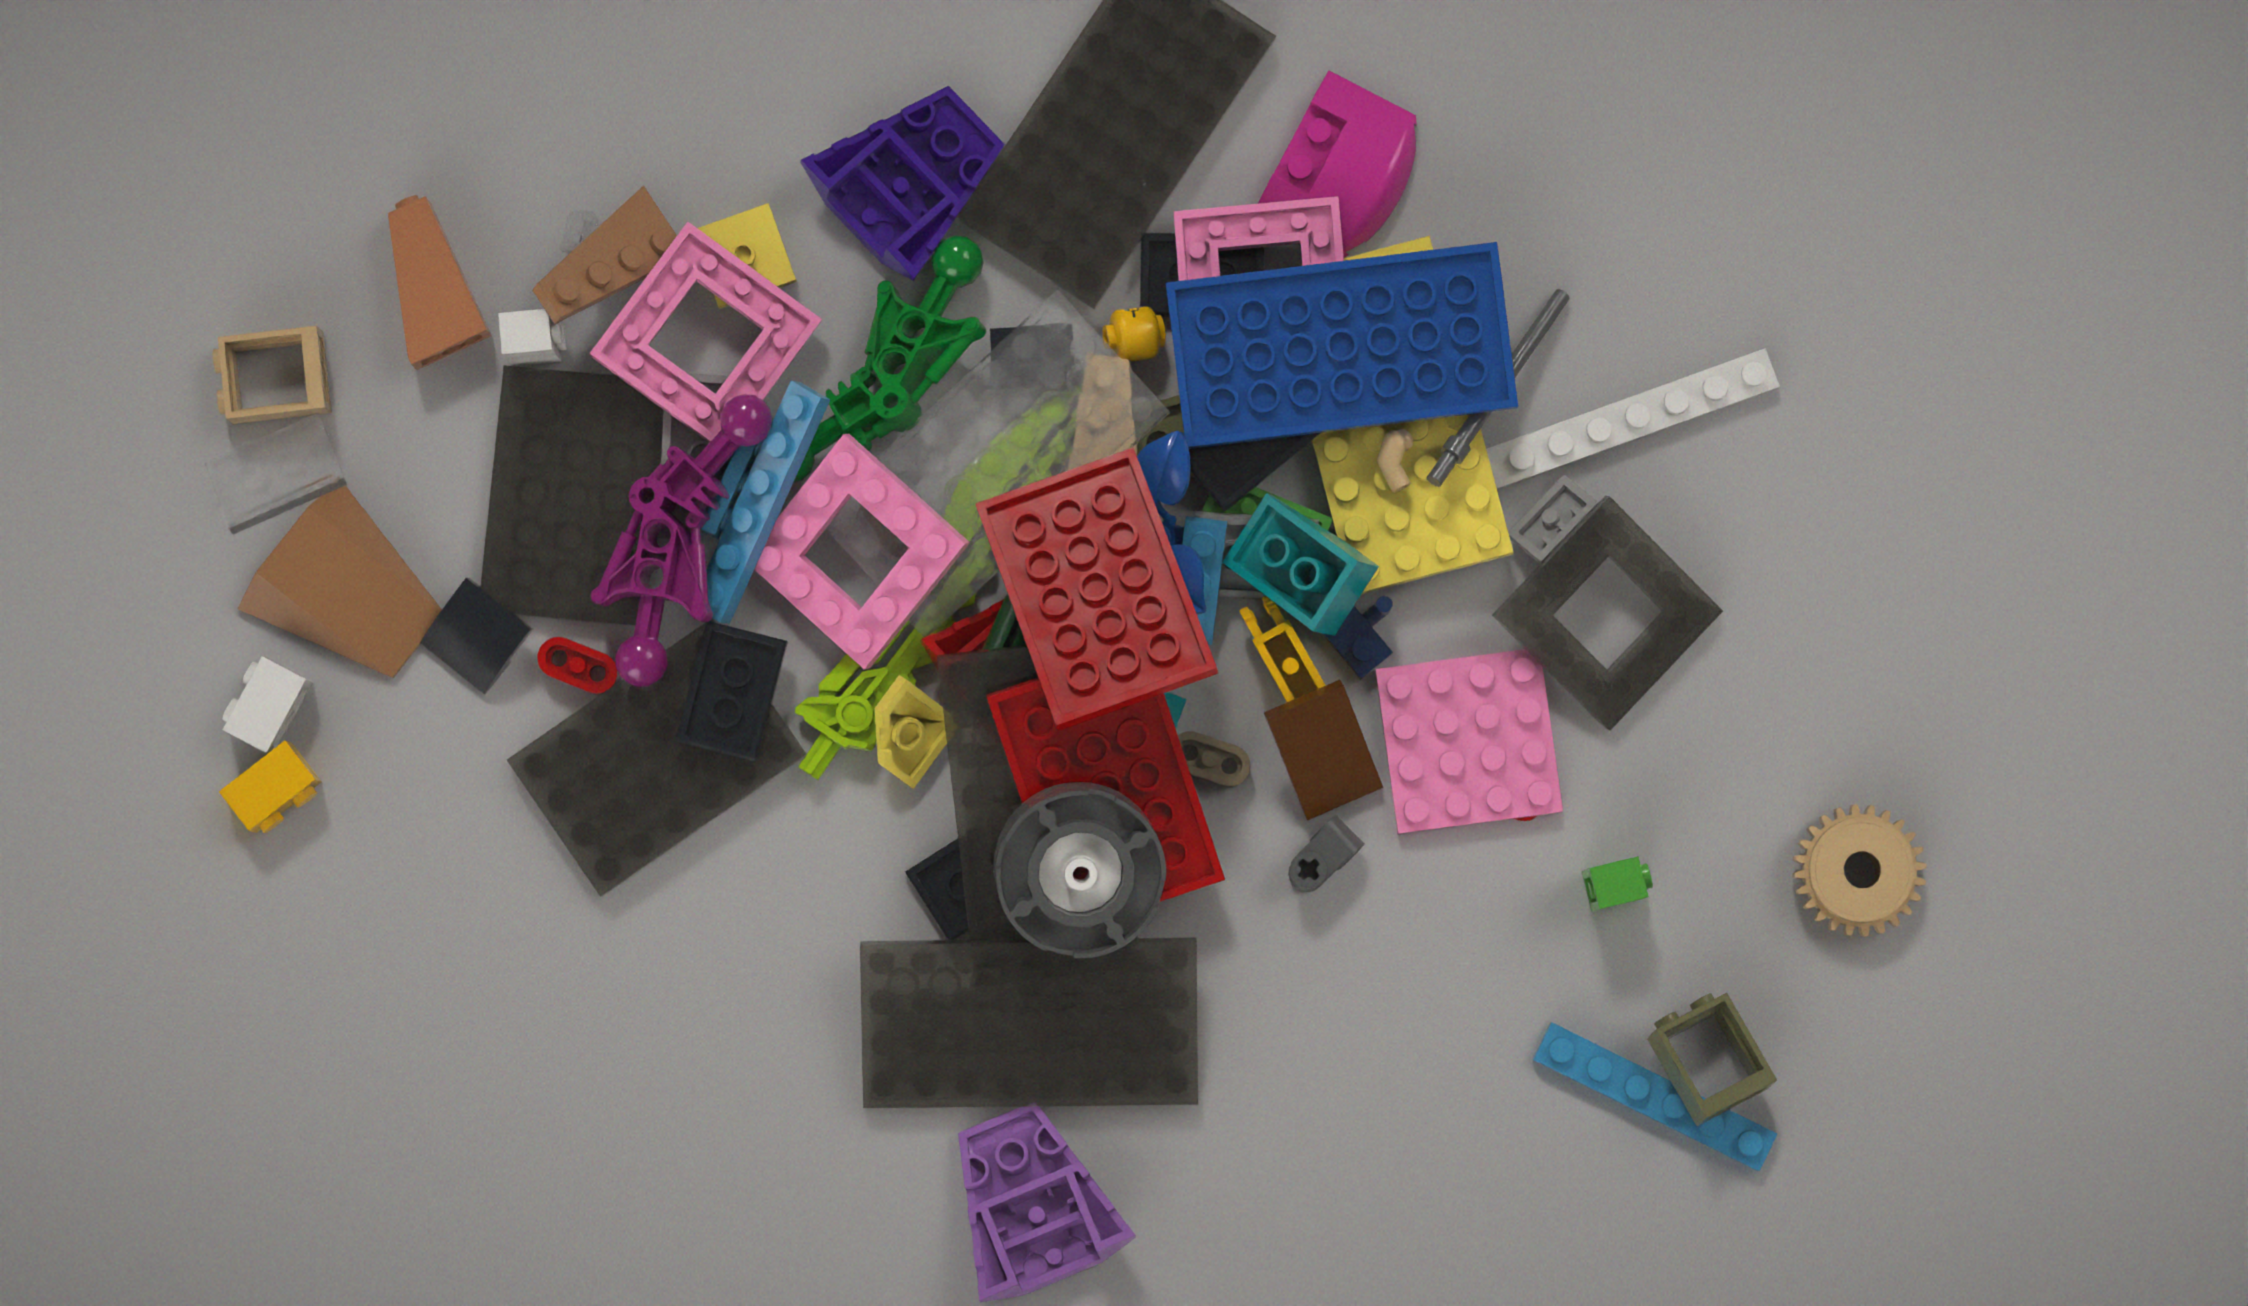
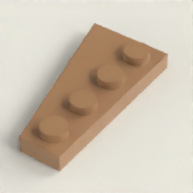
(608, 260)

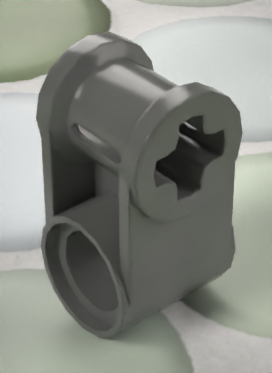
(1328, 851)

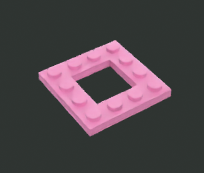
(1209, 230)
(700, 259)
(931, 542)

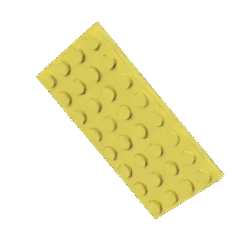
(1424, 525)

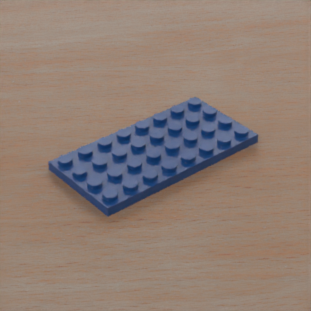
(1341, 345)

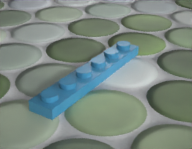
(763, 497)
(1650, 1095)

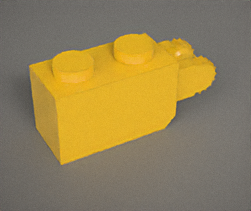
(1283, 653)

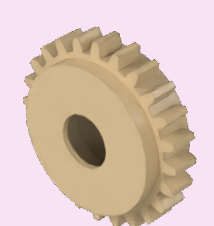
(1893, 870)

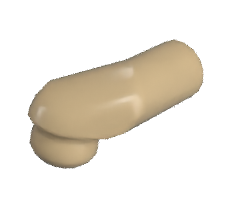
(1390, 458)

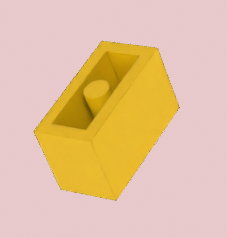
(271, 788)

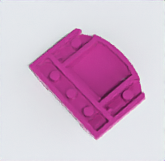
(1349, 149)

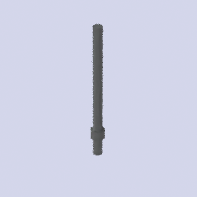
(1457, 446)

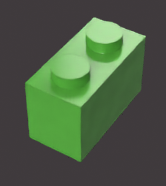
(1617, 883)

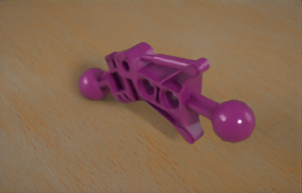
(692, 485)

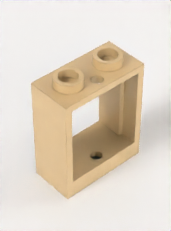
(314, 367)

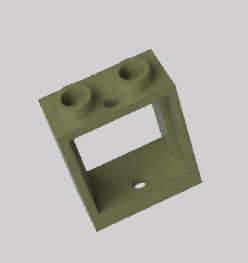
(1759, 1072)

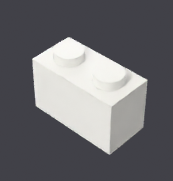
(531, 337)
(265, 704)

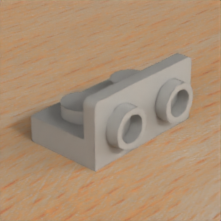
(1552, 519)

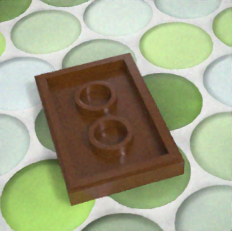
(1323, 749)

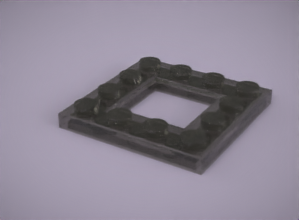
(1684, 614)

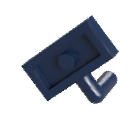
(1359, 642)

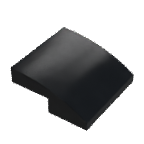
(476, 635)

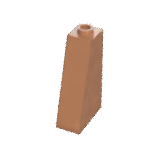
(433, 292)

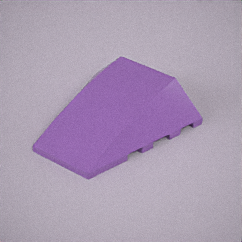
(1032, 1206)

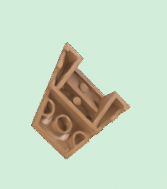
(343, 587)

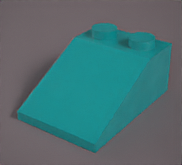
(1300, 565)

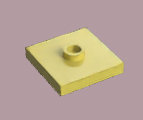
(755, 241)

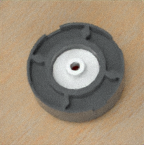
(1086, 910)

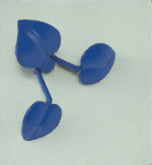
(1168, 477)

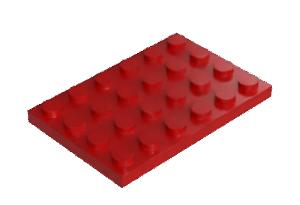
(1096, 589)
(1123, 750)

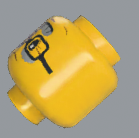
(1135, 333)

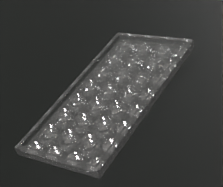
(1022, 414)

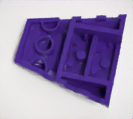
(906, 177)

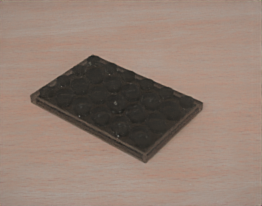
(562, 490)
(623, 784)

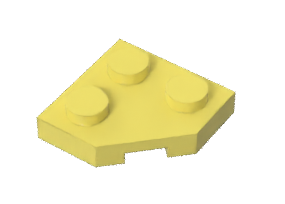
(908, 731)

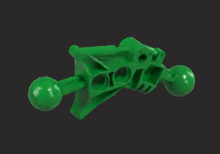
(891, 343)

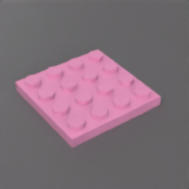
(1468, 741)

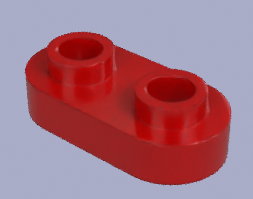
(579, 665)

